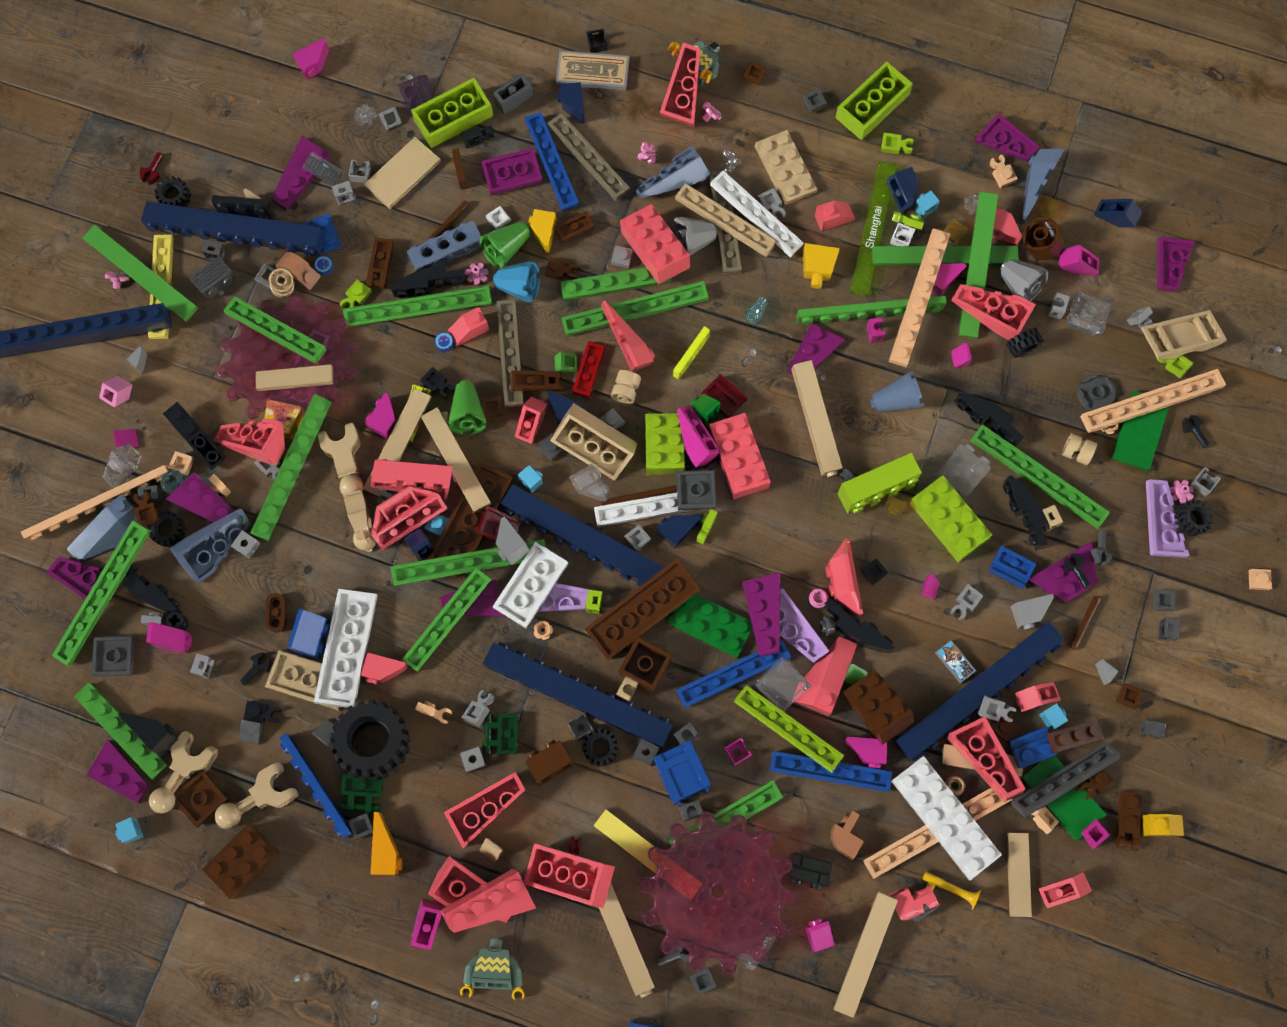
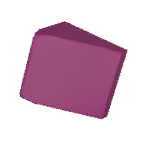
(961, 356)
(125, 437)
(930, 587)
(1095, 834)

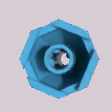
(519, 280)

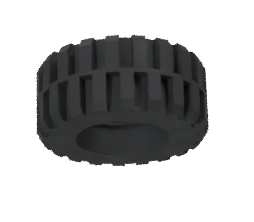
(352, 723)

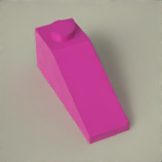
(696, 438)
(168, 638)

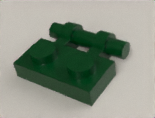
(507, 734)
(355, 787)

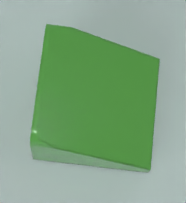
(566, 362)
(854, 675)

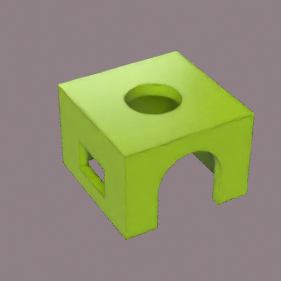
(590, 606)

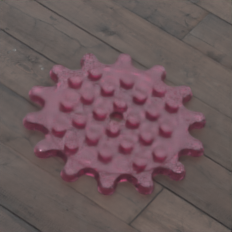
(256, 352)
(726, 924)

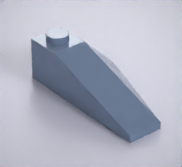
(687, 169)
(1037, 176)
(104, 530)
(206, 548)

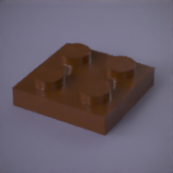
(200, 798)

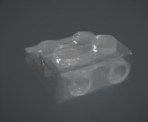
(965, 469)

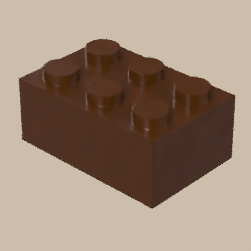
(878, 707)
(241, 861)

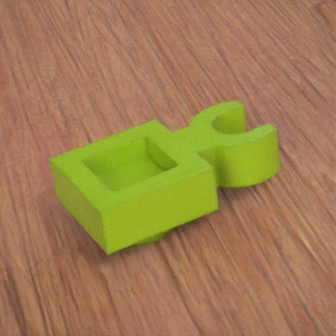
(893, 144)
(913, 220)
(356, 294)
(1177, 366)
(707, 521)

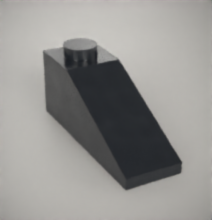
(152, 733)

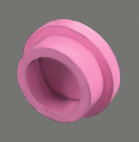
(818, 598)

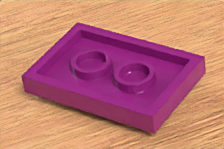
(511, 171)

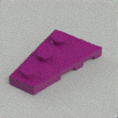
(1007, 138)
(816, 346)
(75, 575)
(483, 603)
(118, 774)

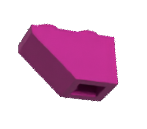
(383, 417)
(819, 934)

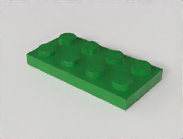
(712, 625)

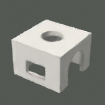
(902, 232)

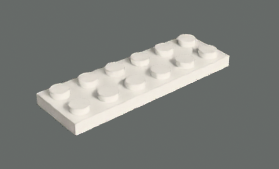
(346, 648)
(946, 818)

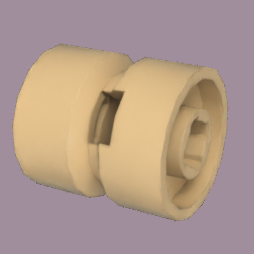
(281, 283)
(625, 388)
(1079, 449)

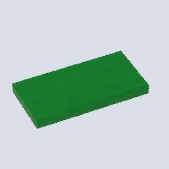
(1139, 438)
(1070, 808)

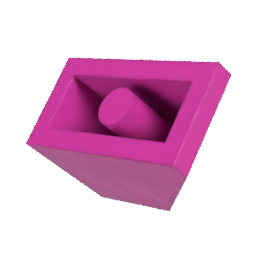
(312, 58)
(1079, 261)
(947, 276)
(868, 751)
(426, 923)

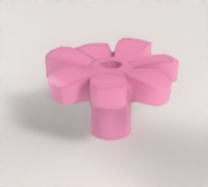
(710, 112)
(647, 153)
(477, 274)
(116, 278)
(1181, 491)

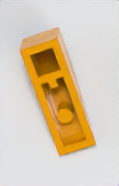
(385, 855)

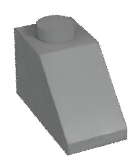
(510, 543)
(1031, 611)

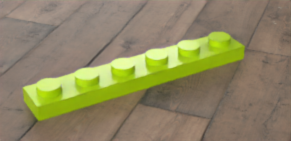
(789, 728)

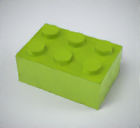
(664, 444)

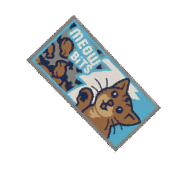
(955, 661)

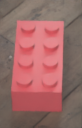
(655, 244)
(739, 456)
(569, 875)

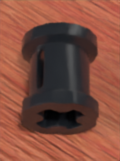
(174, 617)

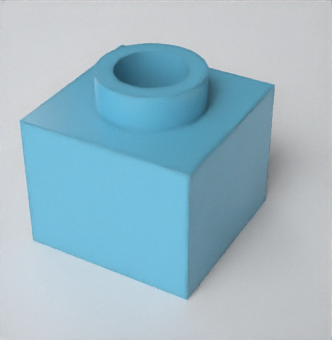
(926, 204)
(531, 478)
(1054, 717)
(128, 830)

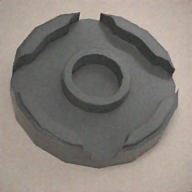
(1096, 392)

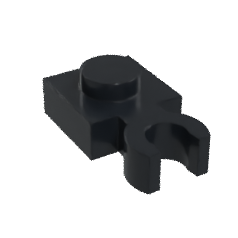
(475, 136)
(436, 381)
(259, 711)

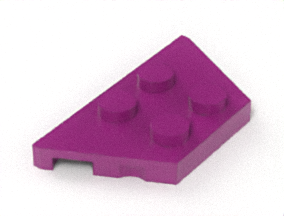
(1066, 585)

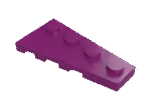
(295, 178)

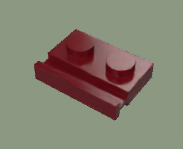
(727, 394)
(491, 520)

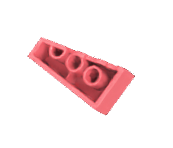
(682, 90)
(399, 475)
(985, 754)
(482, 808)
(491, 902)

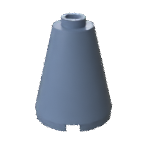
(898, 395)

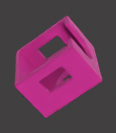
(874, 331)
(738, 744)

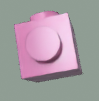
(115, 391)

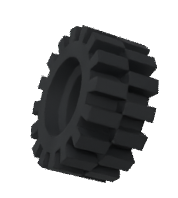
(168, 185)
(1024, 342)
(1202, 516)
(176, 533)
(612, 743)

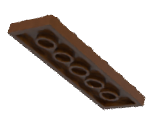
(460, 531)
(643, 608)

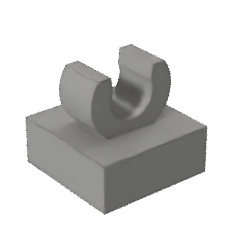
(1141, 317)

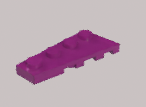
(763, 603)

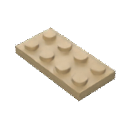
(785, 167)

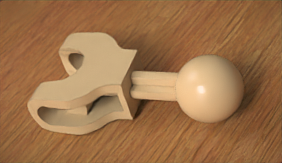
(184, 766)
(262, 795)

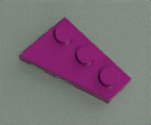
(1171, 261)
(200, 499)

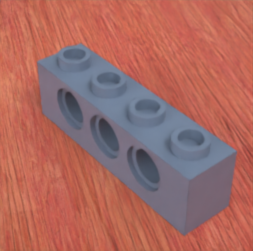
(443, 256)

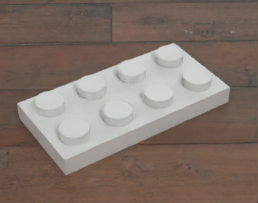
(530, 585)

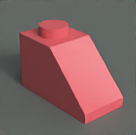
(833, 214)
(1006, 227)
(468, 326)
(531, 419)
(381, 668)
(1037, 696)
(1065, 890)

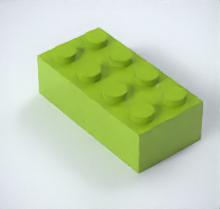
(873, 100)
(452, 112)
(879, 483)
(950, 518)

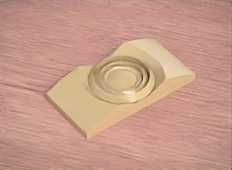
(1184, 335)

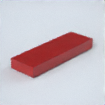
(588, 369)

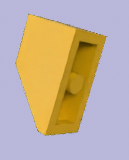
(542, 227)
(1162, 825)

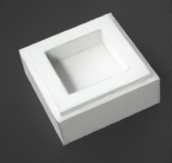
(498, 218)

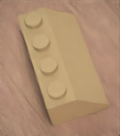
(594, 441)

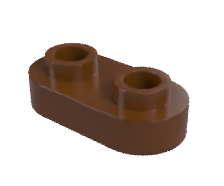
(275, 613)

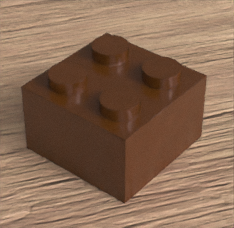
(645, 664)
(549, 762)

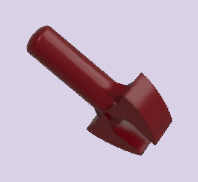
(151, 170)

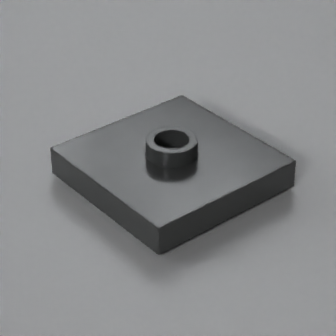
(696, 490)
(113, 656)

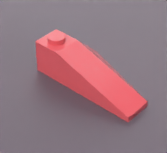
(995, 310)
(632, 346)
(256, 439)
(828, 677)
(455, 882)

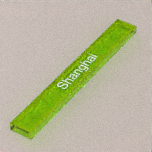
(872, 229)

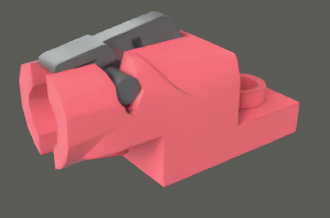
(915, 905)

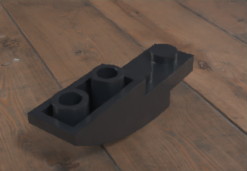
(421, 281)
(986, 411)
(194, 435)
(1025, 504)
(150, 592)
(864, 635)

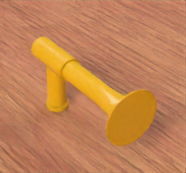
(933, 881)

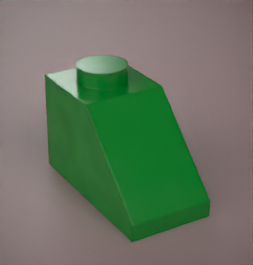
(706, 408)

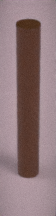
(450, 220)
(1085, 622)

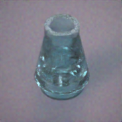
(755, 312)

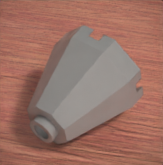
(694, 233)
(1023, 278)

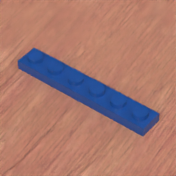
(551, 161)
(728, 676)
(842, 774)
(311, 779)

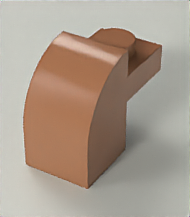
(299, 269)
(842, 838)

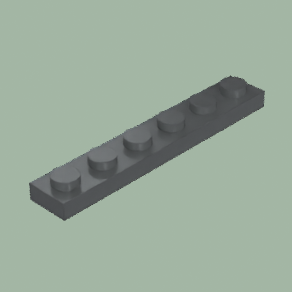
(1065, 779)

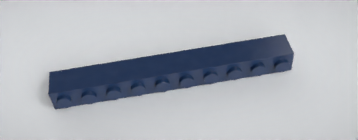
(233, 228)
(84, 330)
(579, 536)
(577, 695)
(970, 697)

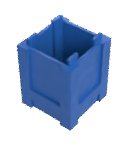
(682, 773)

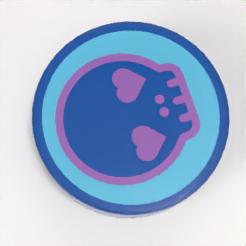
(324, 265)
(444, 341)

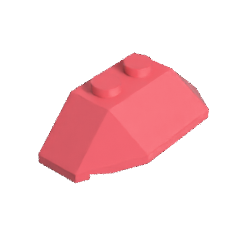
(404, 514)
(844, 580)

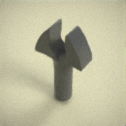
(1099, 554)
(671, 957)

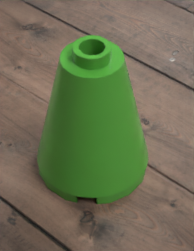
(504, 242)
(466, 410)

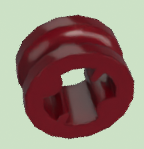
(575, 845)

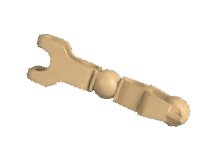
(350, 484)

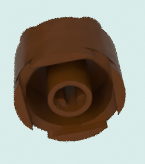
(1043, 238)

